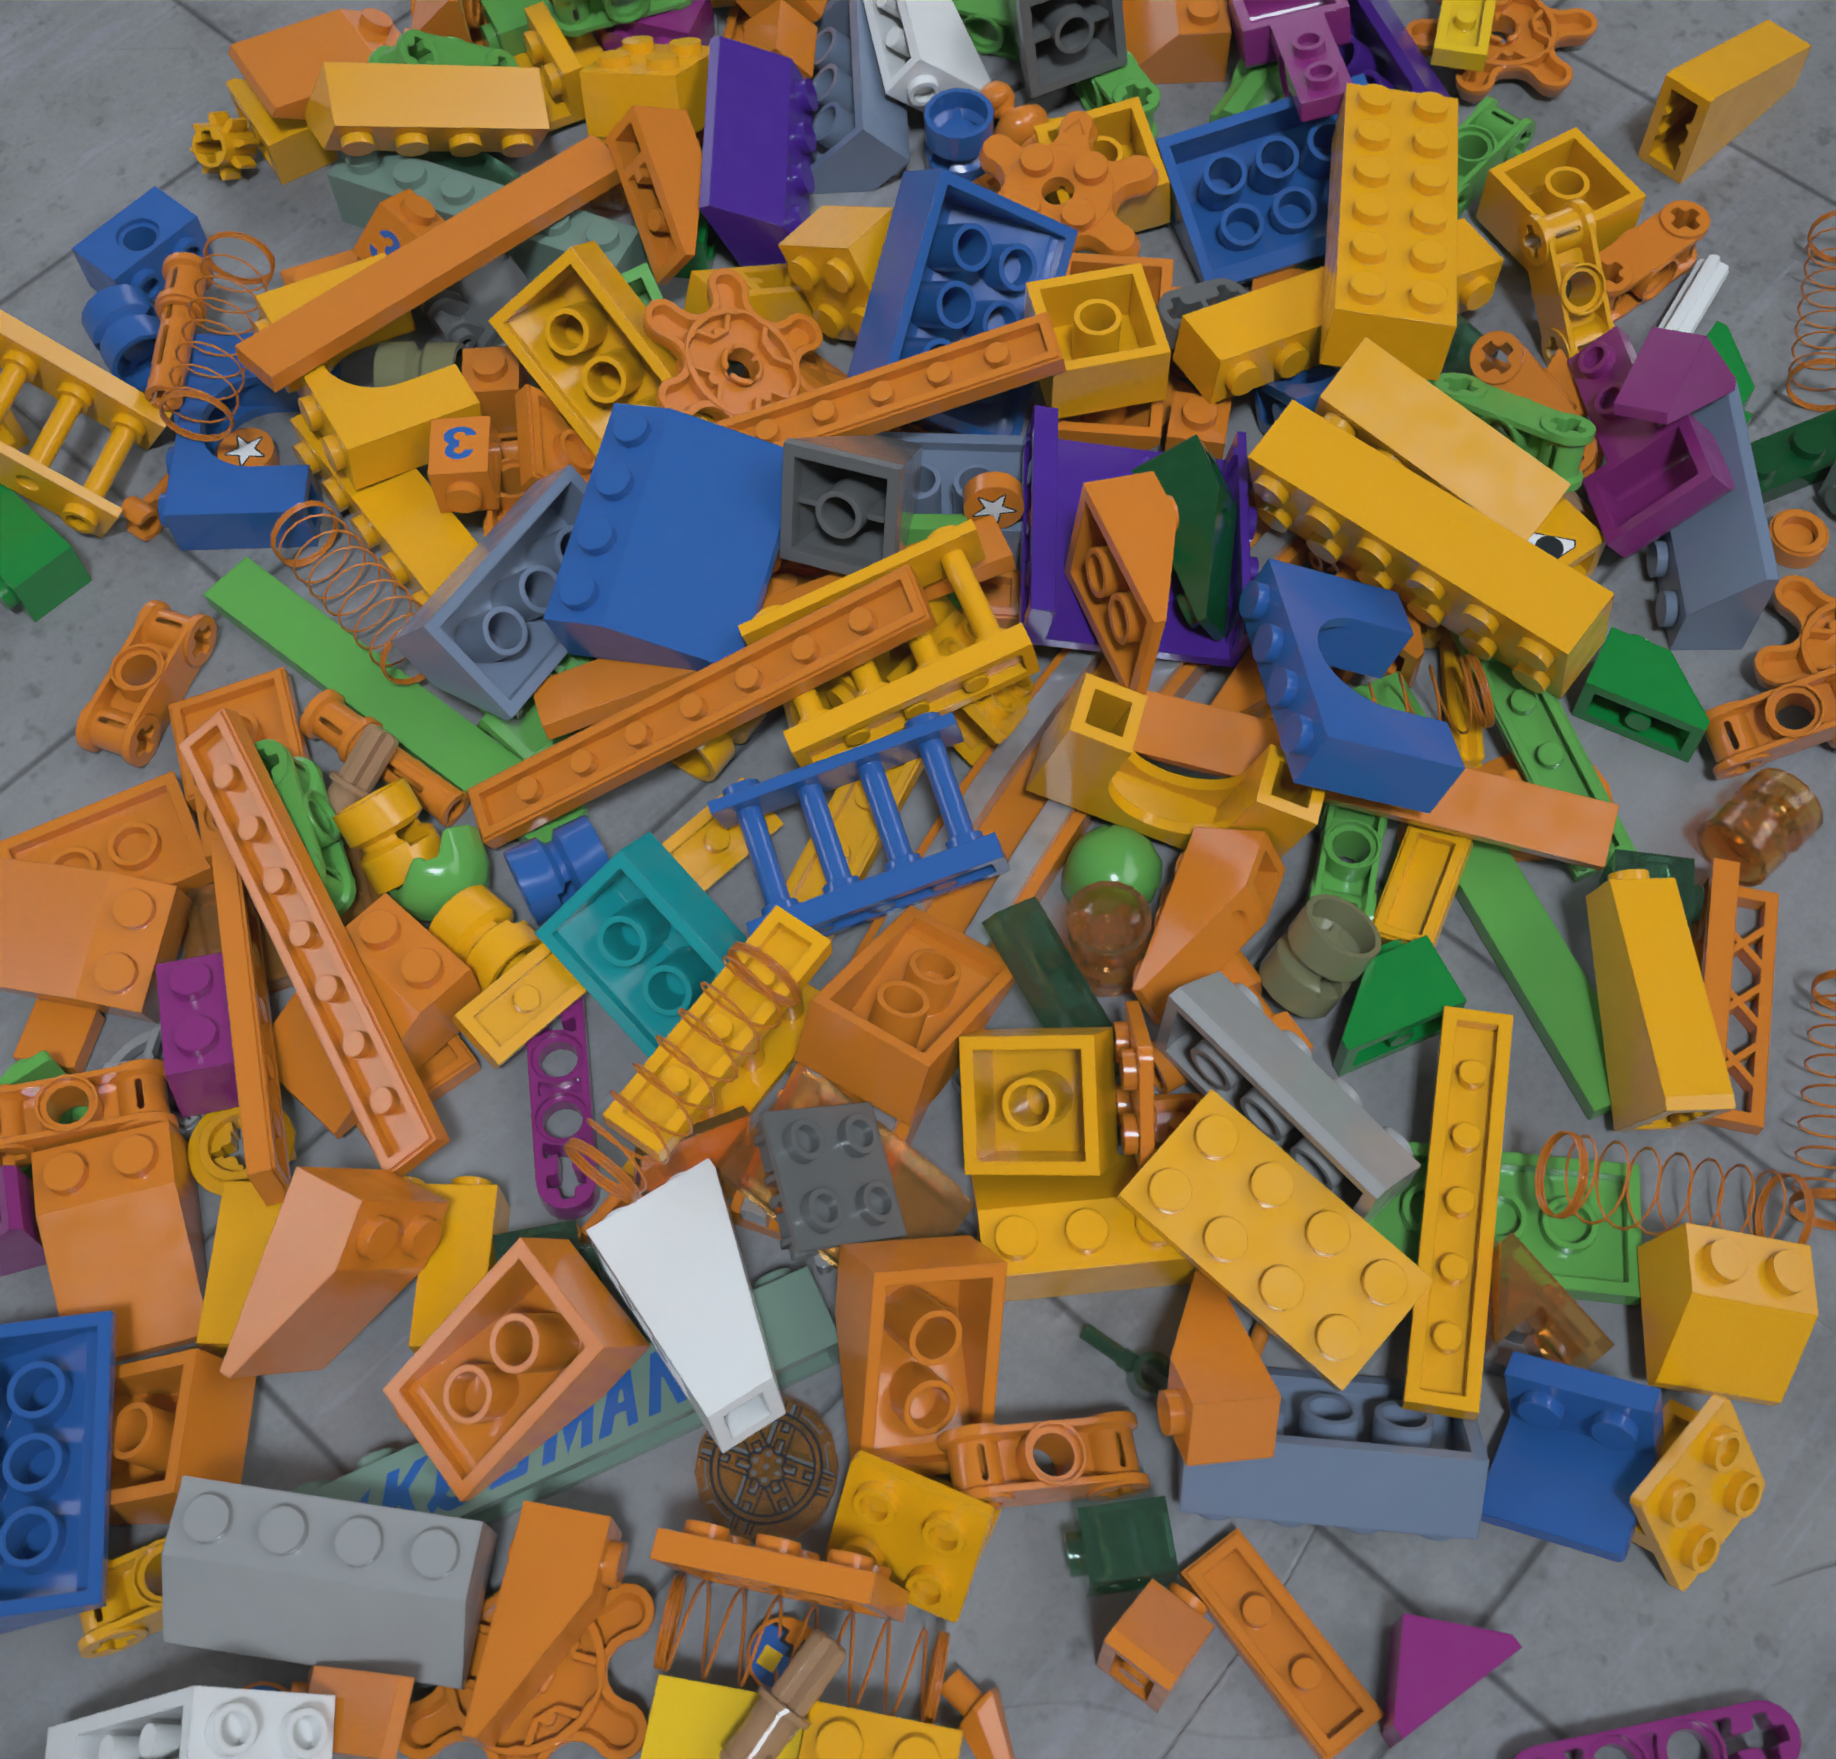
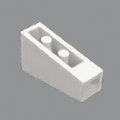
(923, 49)
(691, 1294)
(203, 1725)

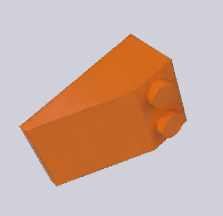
(288, 60)
(1123, 569)
(87, 936)
(419, 988)
(898, 1012)
(125, 1234)
(331, 1267)
(917, 1344)
(514, 1363)
(174, 1422)

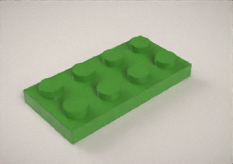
(1584, 1258)

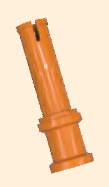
(171, 304)
(342, 730)

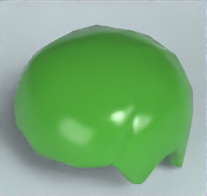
(1113, 855)

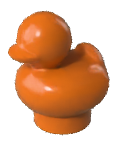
(1013, 121)

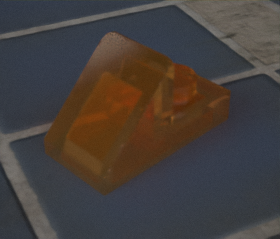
(1527, 1292)

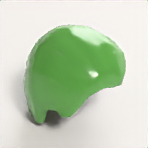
(435, 881)

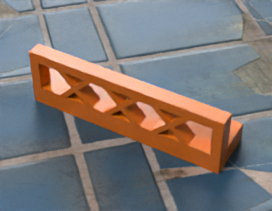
(1715, 948)

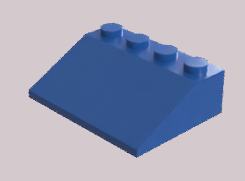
(1251, 190)
(952, 271)
(669, 541)
(55, 1466)

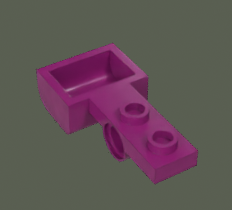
(1305, 44)
(1652, 469)

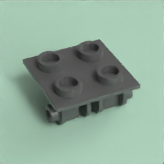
(466, 306)
(828, 1177)

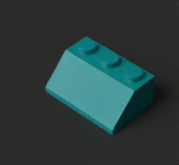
(642, 939)

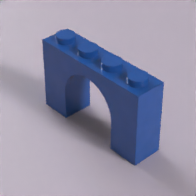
(223, 503)
(1329, 732)

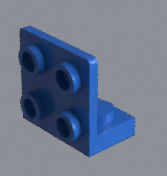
(1573, 1455)

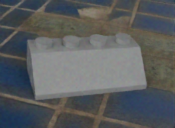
(1268, 1075)
(324, 1581)

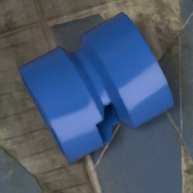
(955, 130)
(124, 330)
(557, 869)

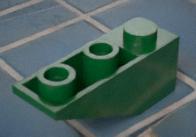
(1204, 531)

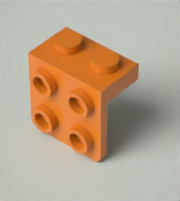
(1143, 1117)

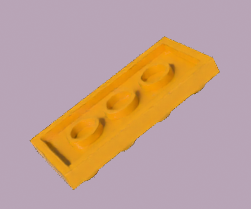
(1275, 1240)

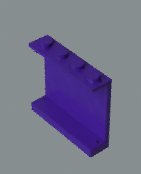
(1051, 491)

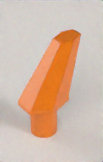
(983, 1715)

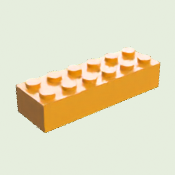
(1392, 228)
(1430, 549)

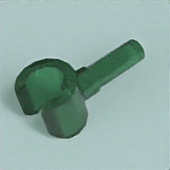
(1128, 1361)

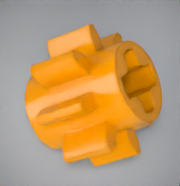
(224, 145)

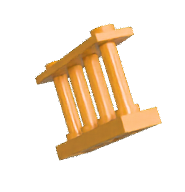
(79, 389)
(939, 681)
(802, 954)

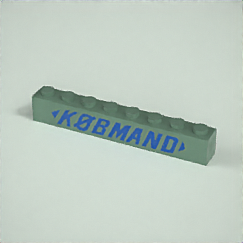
(630, 1420)

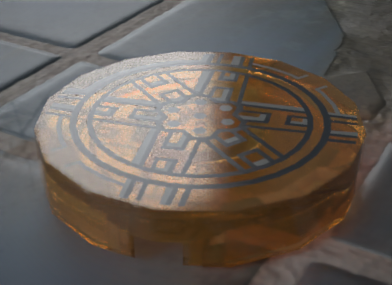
(773, 1480)

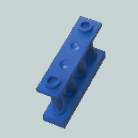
(907, 876)

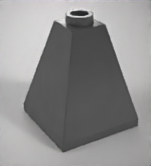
(1067, 40)
(847, 499)

